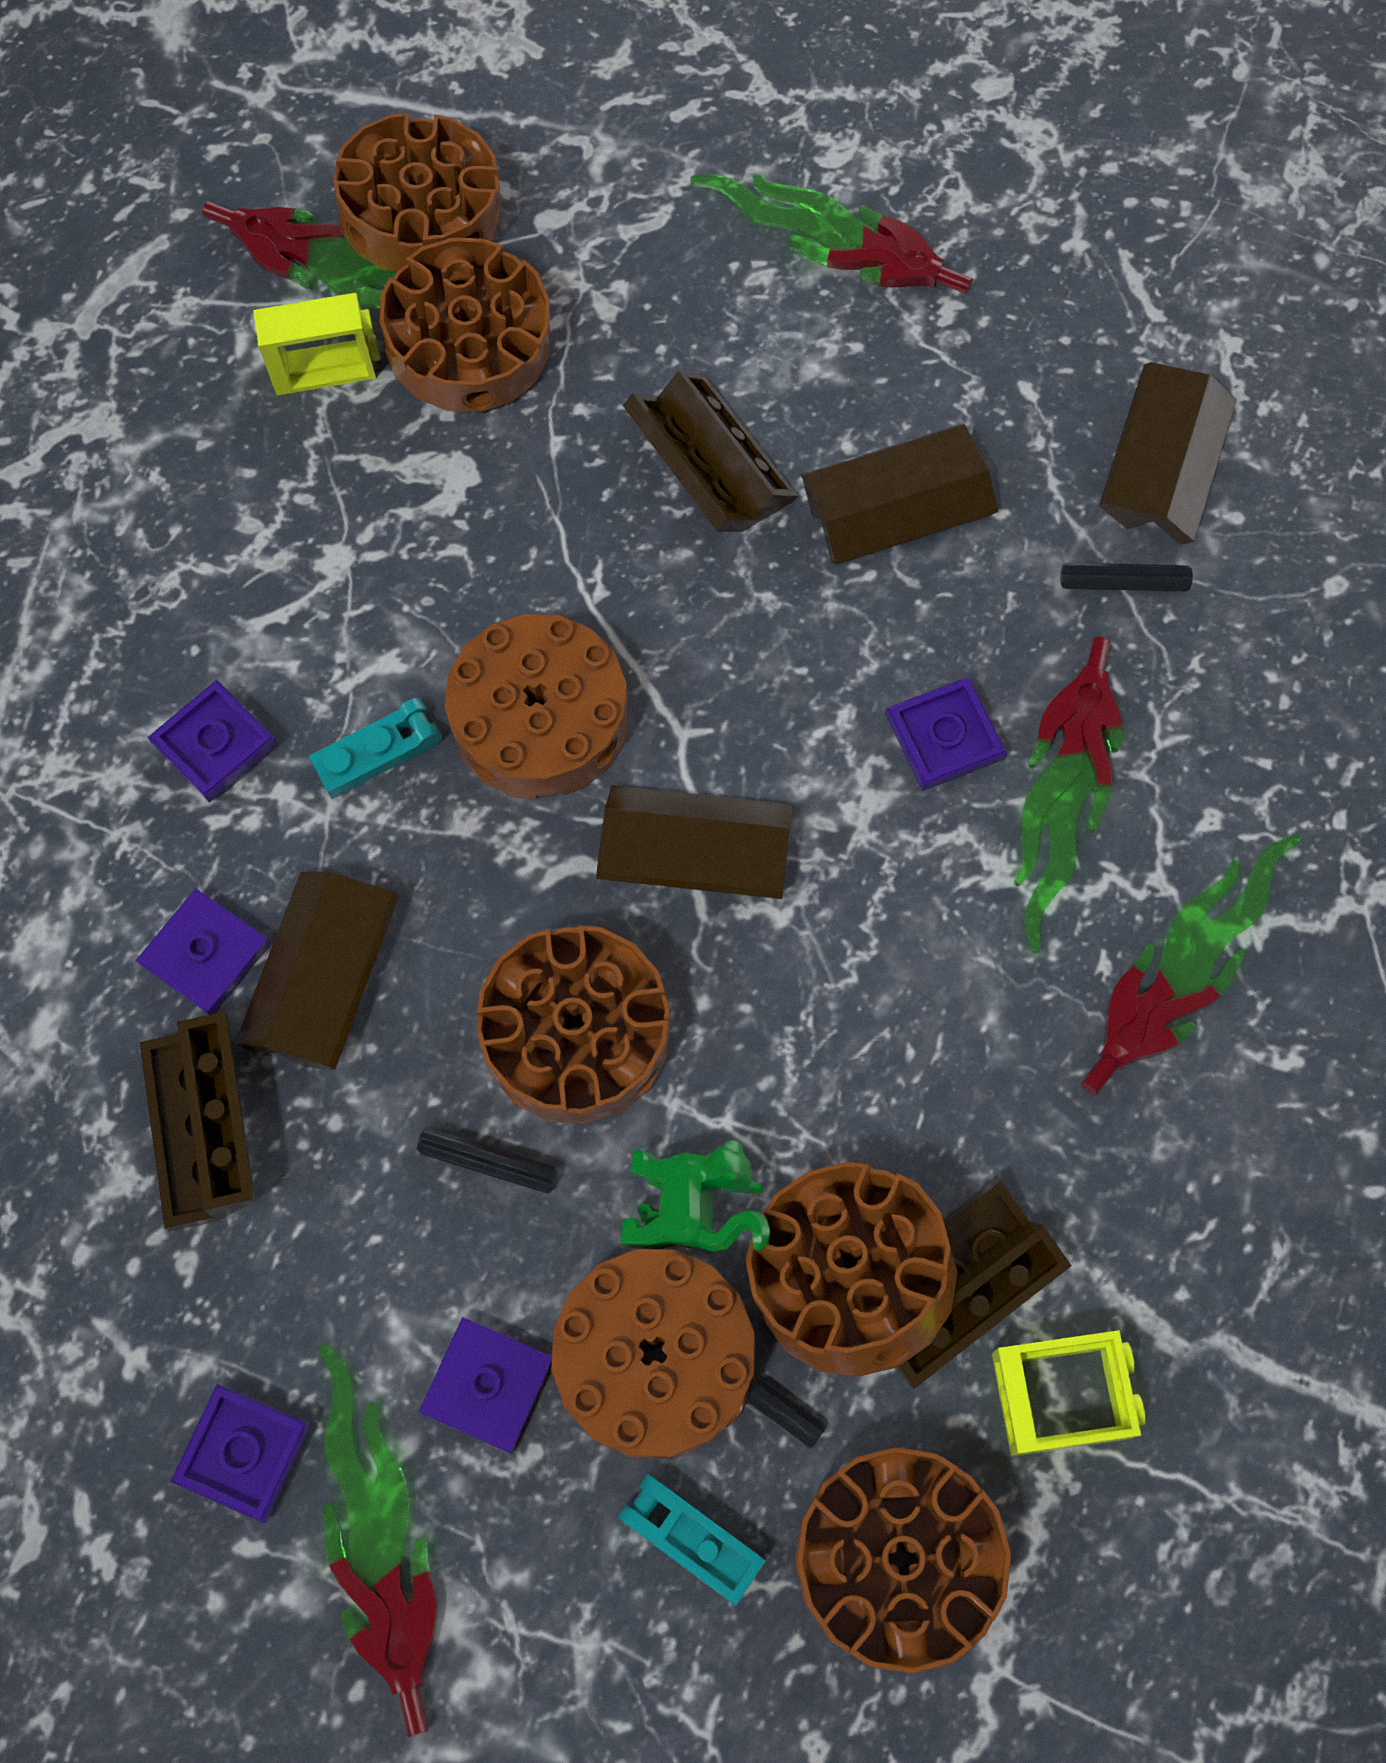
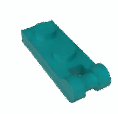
(375, 748)
(693, 1541)

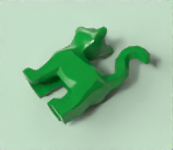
(687, 1201)

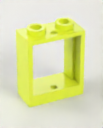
(322, 364)
(1015, 1403)

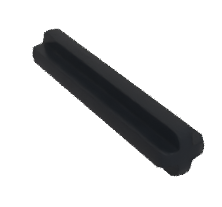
(1126, 577)
(487, 1160)
(785, 1412)

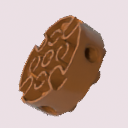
(413, 186)
(465, 325)
(537, 706)
(574, 977)
(860, 1315)
(602, 1361)
(941, 1599)

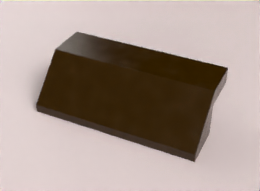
(1168, 451)
(711, 452)
(900, 493)
(694, 842)
(317, 969)
(197, 1123)
(999, 1267)

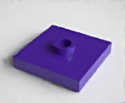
(945, 733)
(212, 740)
(203, 952)
(486, 1385)
(241, 1453)

